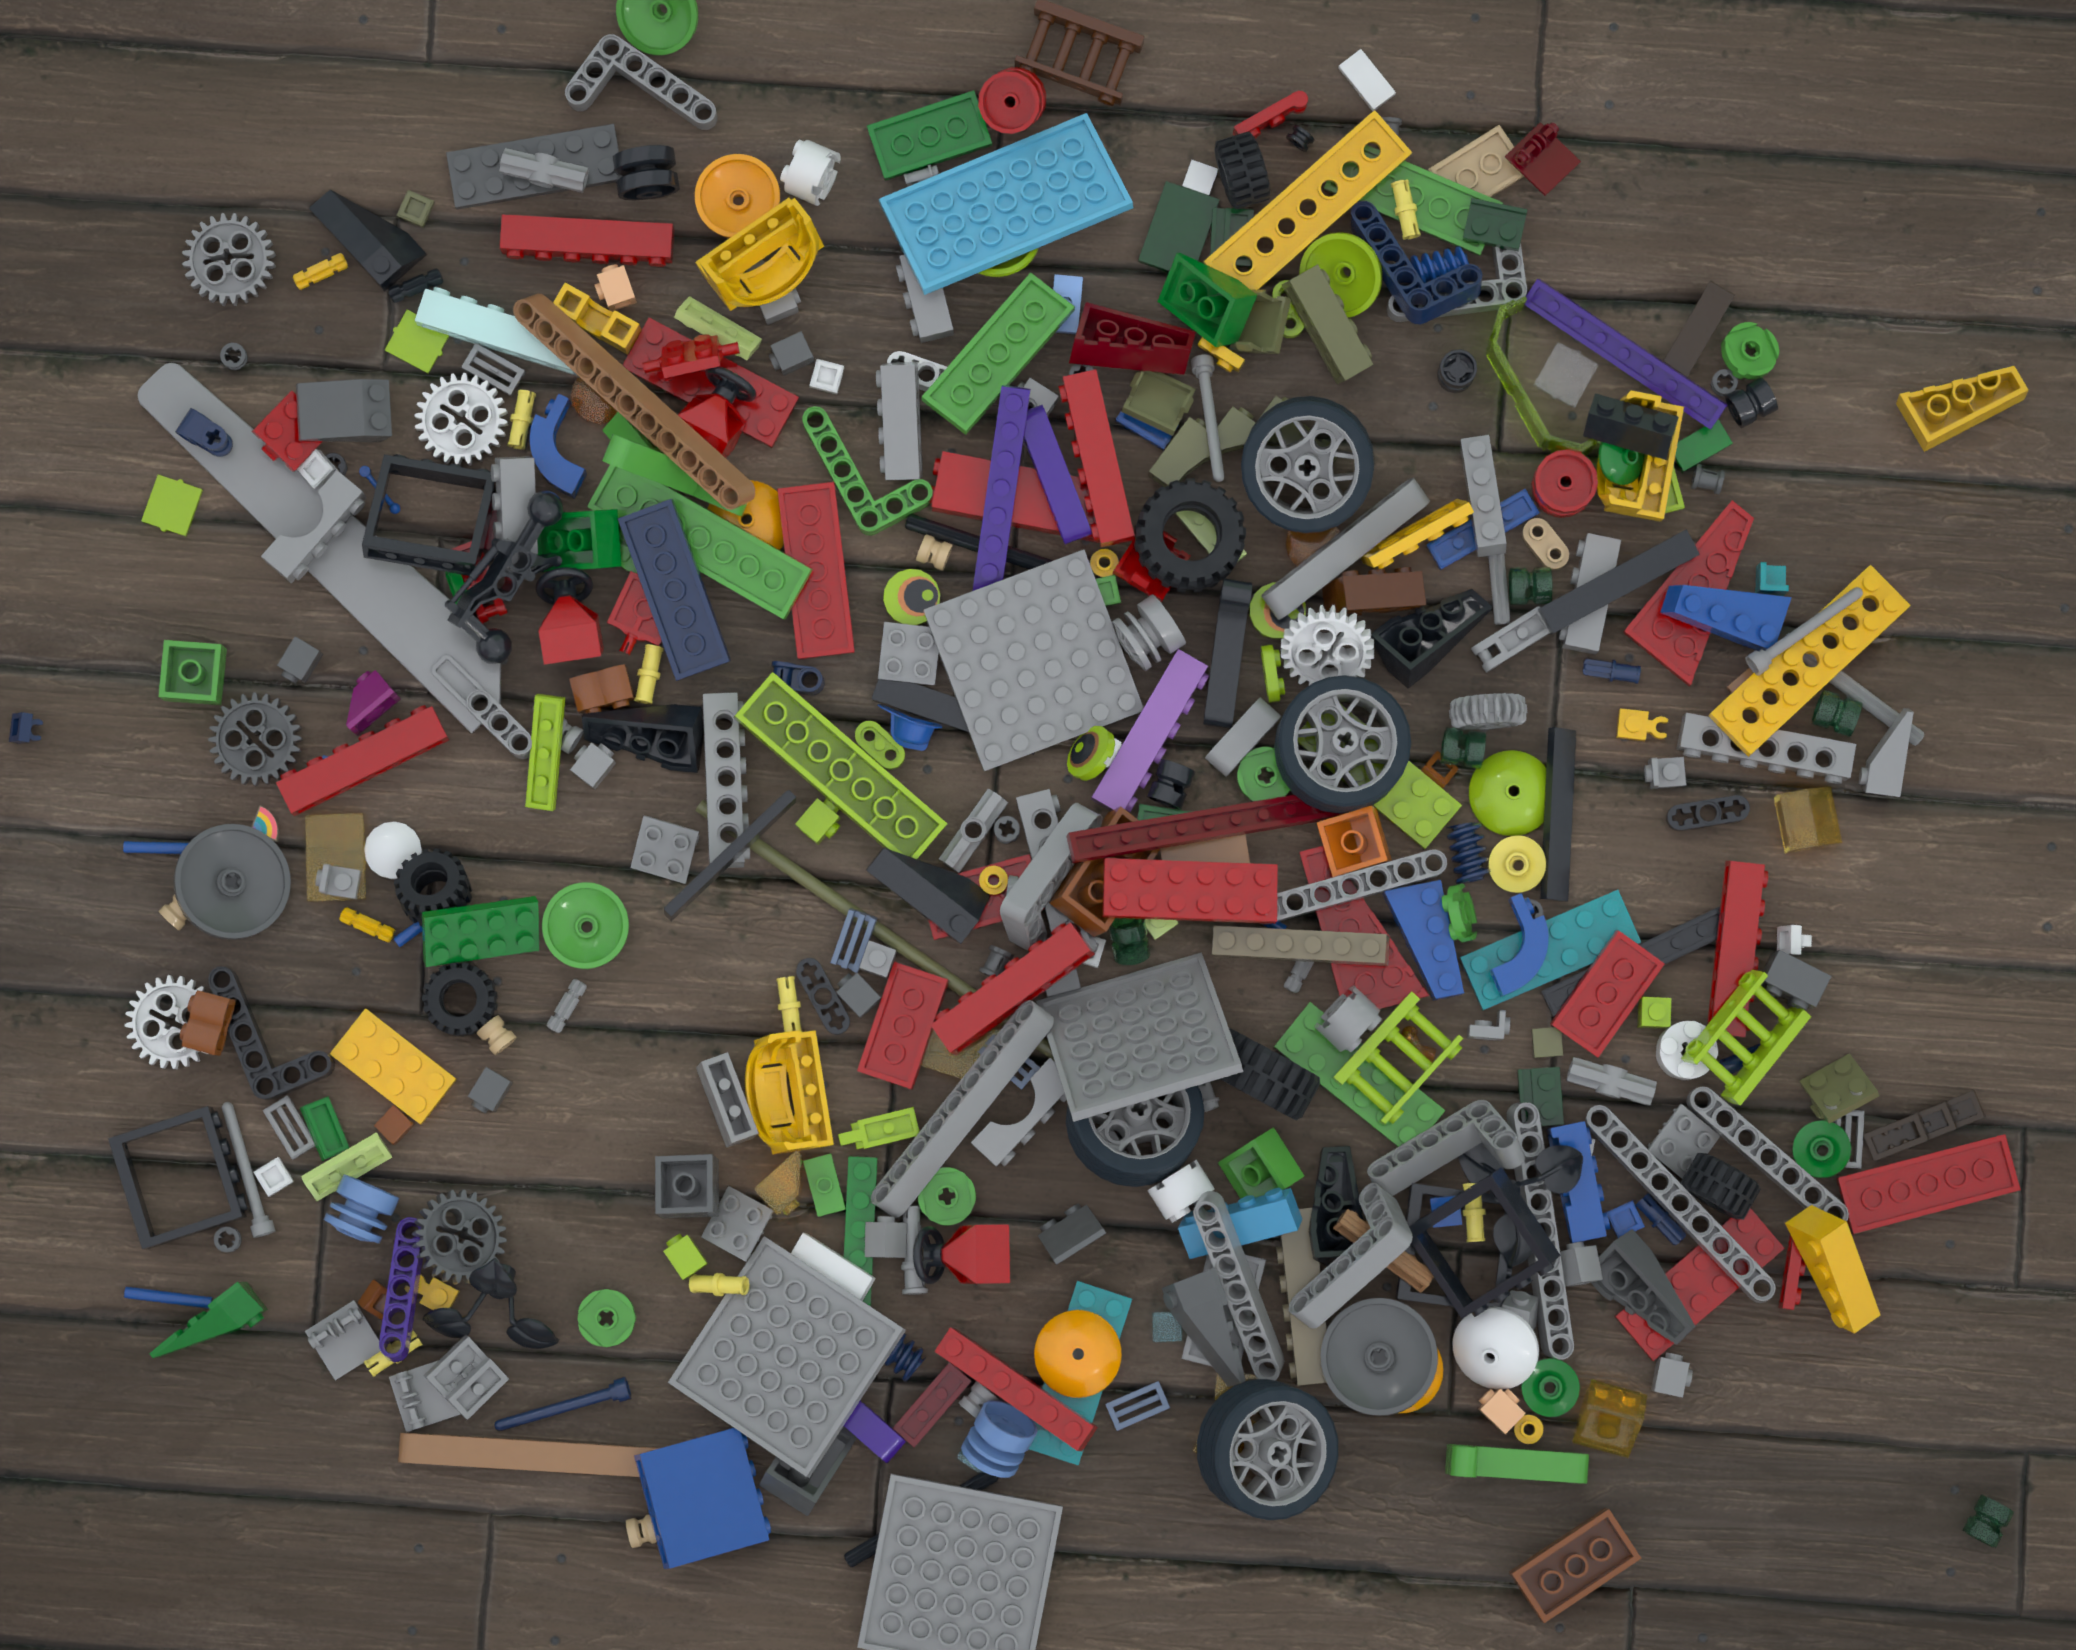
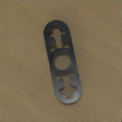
(1688, 823)
(805, 981)

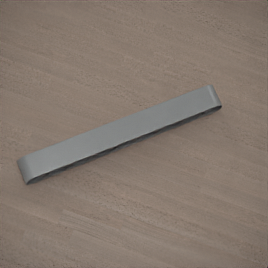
(962, 1109)
(1545, 1215)
(1683, 1218)

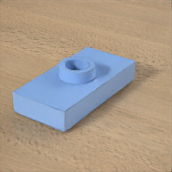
(1071, 289)

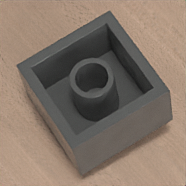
(1794, 980)
(687, 1186)

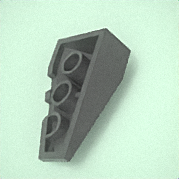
(1639, 1283)
(1200, 1312)

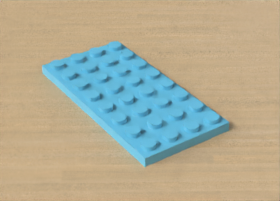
(1005, 203)

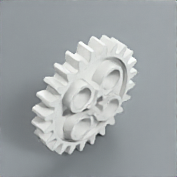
(476, 399)
(1307, 635)
(161, 1045)

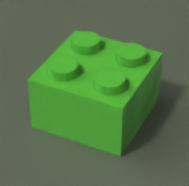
(192, 672)

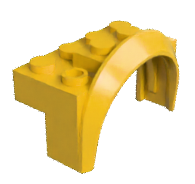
(779, 227)
(1650, 495)
(769, 1098)

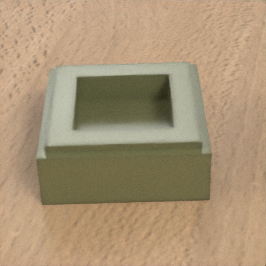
(415, 209)
(1547, 1042)

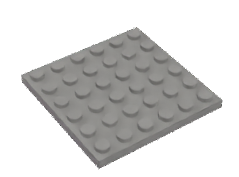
(1033, 660)
(1139, 1037)
(787, 1357)
(958, 1569)

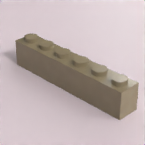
(1301, 945)
(1299, 1270)

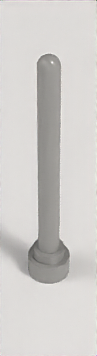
(1203, 367)
(1760, 660)
(260, 1224)

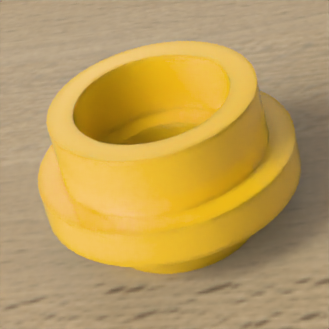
(1097, 569)
(993, 889)
(1519, 1429)

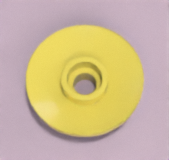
(1512, 850)

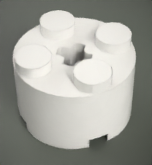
(810, 171)
(1670, 1047)
(1180, 1191)

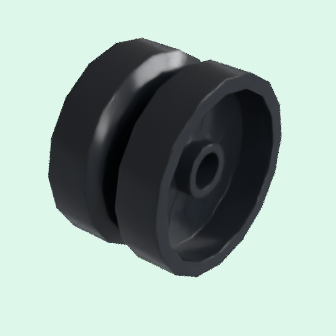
(646, 172)

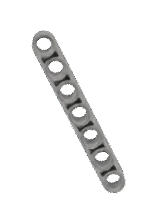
(1345, 548)
(1362, 879)
(1754, 1150)
(1239, 1273)

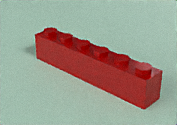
(587, 239)
(1098, 458)
(362, 761)
(1737, 935)
(1004, 993)
(1016, 1389)

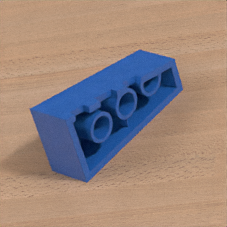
(1734, 615)
(1427, 936)
(1582, 1203)

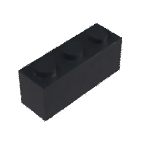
(1630, 426)

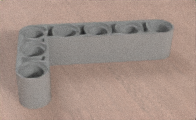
(641, 78)
(1496, 287)
(1041, 878)
(1445, 1142)
(1358, 1264)

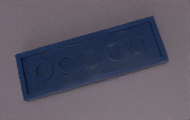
(674, 589)

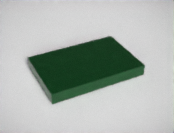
(1177, 226)

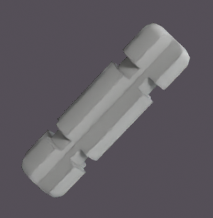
(1298, 972)
(566, 1005)

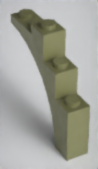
(1191, 449)

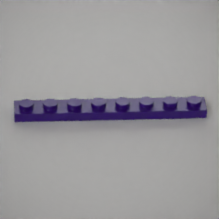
(1624, 353)
(1001, 486)

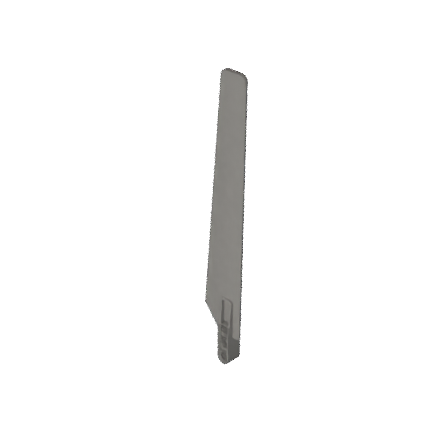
(384, 596)

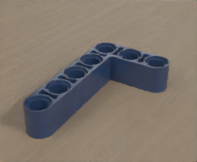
(1404, 272)

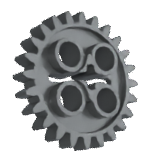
(272, 721)
(466, 1212)

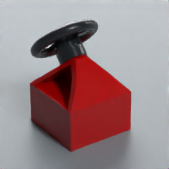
(714, 414)
(570, 627)
(972, 1254)

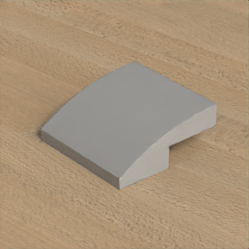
(466, 1377)

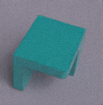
(1771, 580)

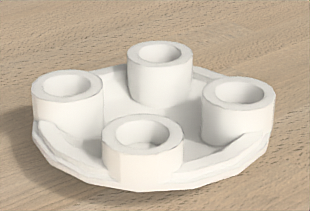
(389, 847)

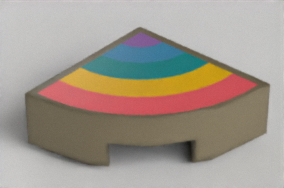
(266, 823)

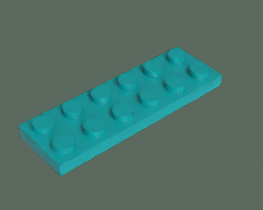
(1573, 943)
(1114, 1310)

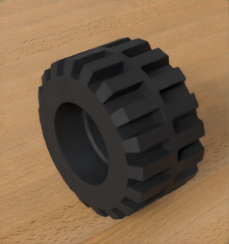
(1242, 170)
(427, 869)
(442, 981)
(1720, 1186)

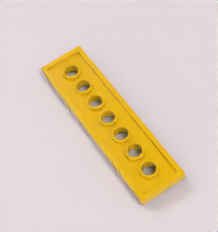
(1308, 187)
(1809, 679)

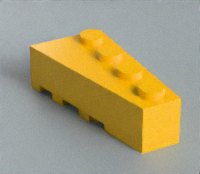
(1954, 407)
(1835, 1267)

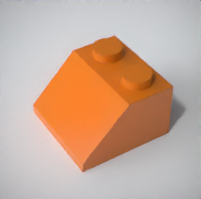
(1354, 841)

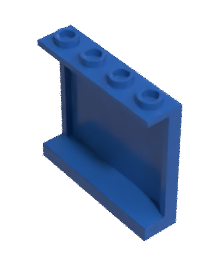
(702, 1497)

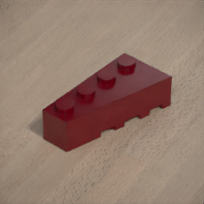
(1130, 342)

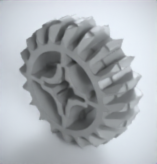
(1488, 711)

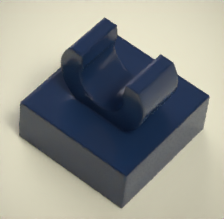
(21, 728)

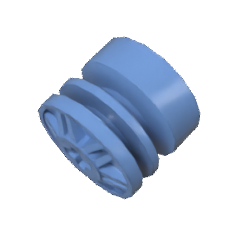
(361, 1209)
(999, 1439)

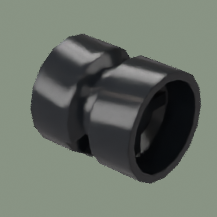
(1457, 371)
(1755, 401)
(1171, 784)

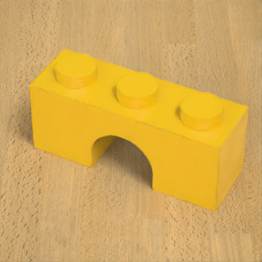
(596, 320)

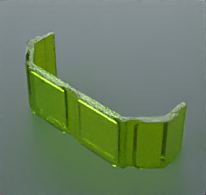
(1514, 388)

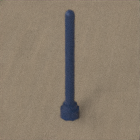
(617, 1391)

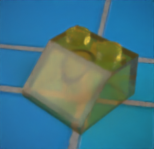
(1807, 819)
(783, 1185)
(1610, 1418)

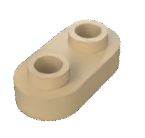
(1544, 544)

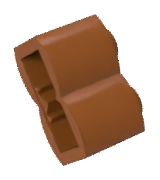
(602, 689)
(207, 1022)

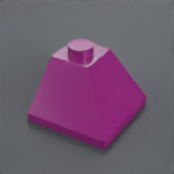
(369, 701)

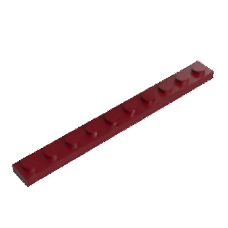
(1192, 827)

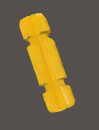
(320, 271)
(367, 924)

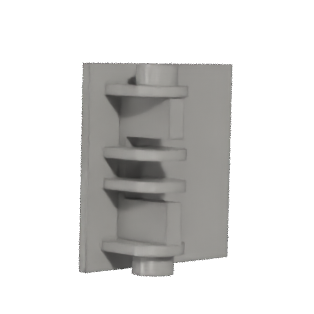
(908, 654)
(664, 849)
(1681, 1140)
(738, 1224)
(344, 1340)
(419, 1400)

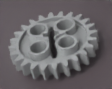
(227, 234)

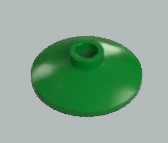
(1620, 464)
(1813, 1137)
(1565, 1391)

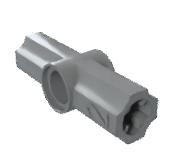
(544, 170)
(984, 815)
(1611, 1081)

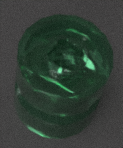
(1530, 585)
(1836, 713)
(1473, 750)
(1129, 941)
(1988, 1521)

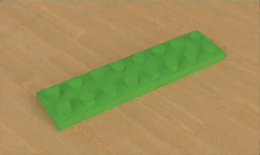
(717, 545)

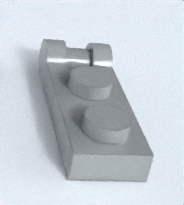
(1511, 639)

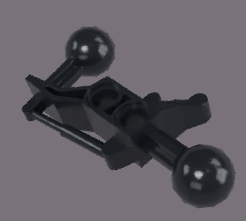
(494, 644)

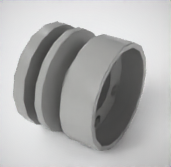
(1148, 632)

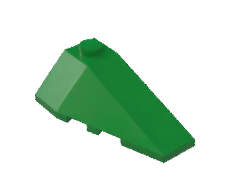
(227, 1313)

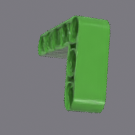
(656, 467)
(854, 480)
(1516, 1463)

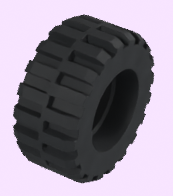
(1200, 499)
(1272, 1078)

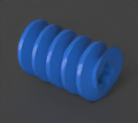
(1438, 266)

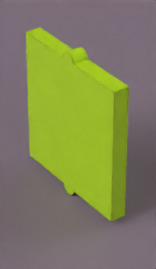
(415, 343)
(172, 505)

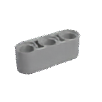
(1243, 737)

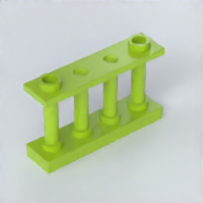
(1772, 1042)
(1370, 1053)

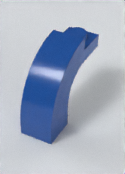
(554, 468)
(1532, 952)

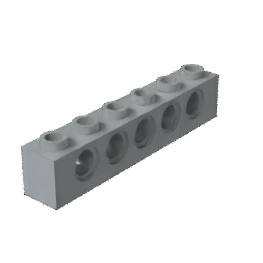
(715, 708)
(1838, 752)
(1029, 808)

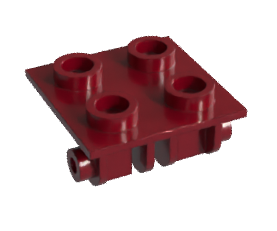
(1543, 158)

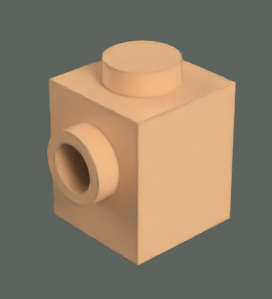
(615, 287)
(1501, 1409)

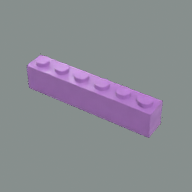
(1150, 732)

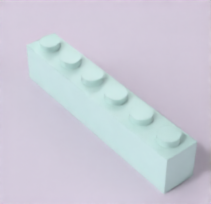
(483, 326)

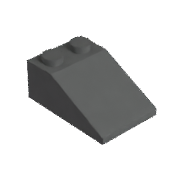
(344, 411)
(1071, 1233)
(800, 1490)

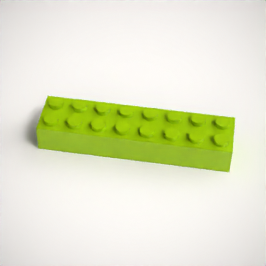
(839, 769)

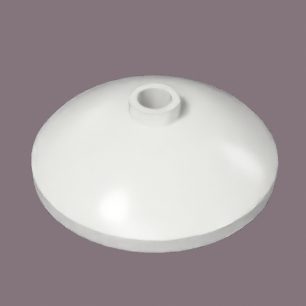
(1504, 1336)

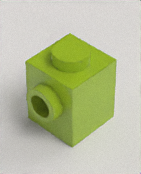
(819, 821)

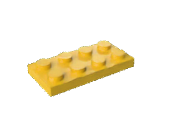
(1428, 528)
(393, 1066)

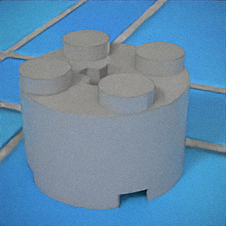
(1348, 1020)

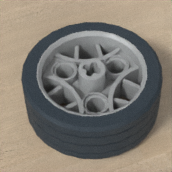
(1326, 510)
(1392, 739)
(1139, 1125)
(1267, 1449)

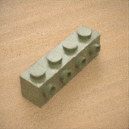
(1328, 324)

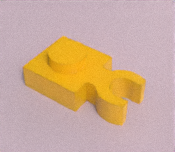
(1226, 358)
(1635, 725)
(436, 1294)

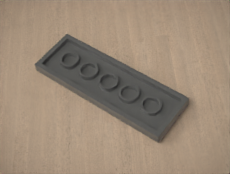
(477, 175)

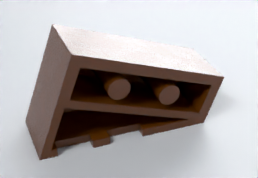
(1375, 591)

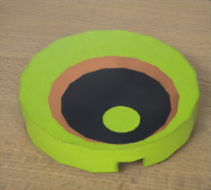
(909, 595)
(1264, 619)
(1090, 752)

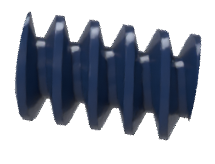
(1468, 852)
(905, 1358)

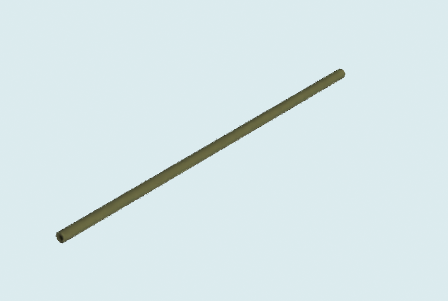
(880, 931)

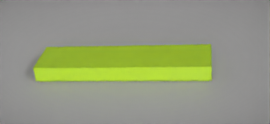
(545, 752)

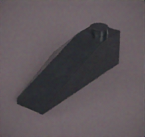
(372, 241)
(1422, 639)
(659, 733)
(938, 894)
(1334, 1194)

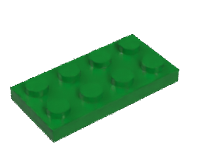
(929, 135)
(480, 931)

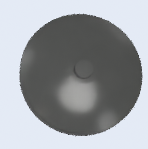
(232, 881)
(1379, 1356)

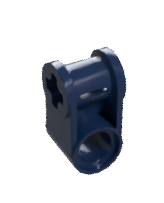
(202, 431)
(794, 676)

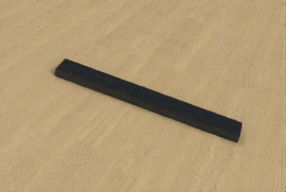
(1665, 947)

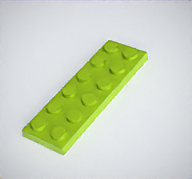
(1413, 803)

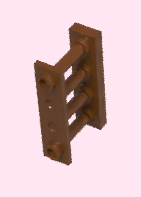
(1100, 33)

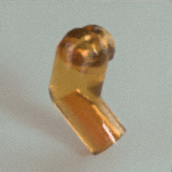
(1410, 1034)

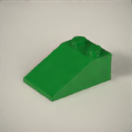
(1207, 300)
(583, 539)

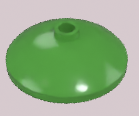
(657, 31)
(568, 913)

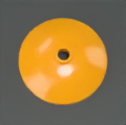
(731, 178)
(764, 513)
(1062, 1337)

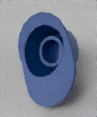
(910, 731)

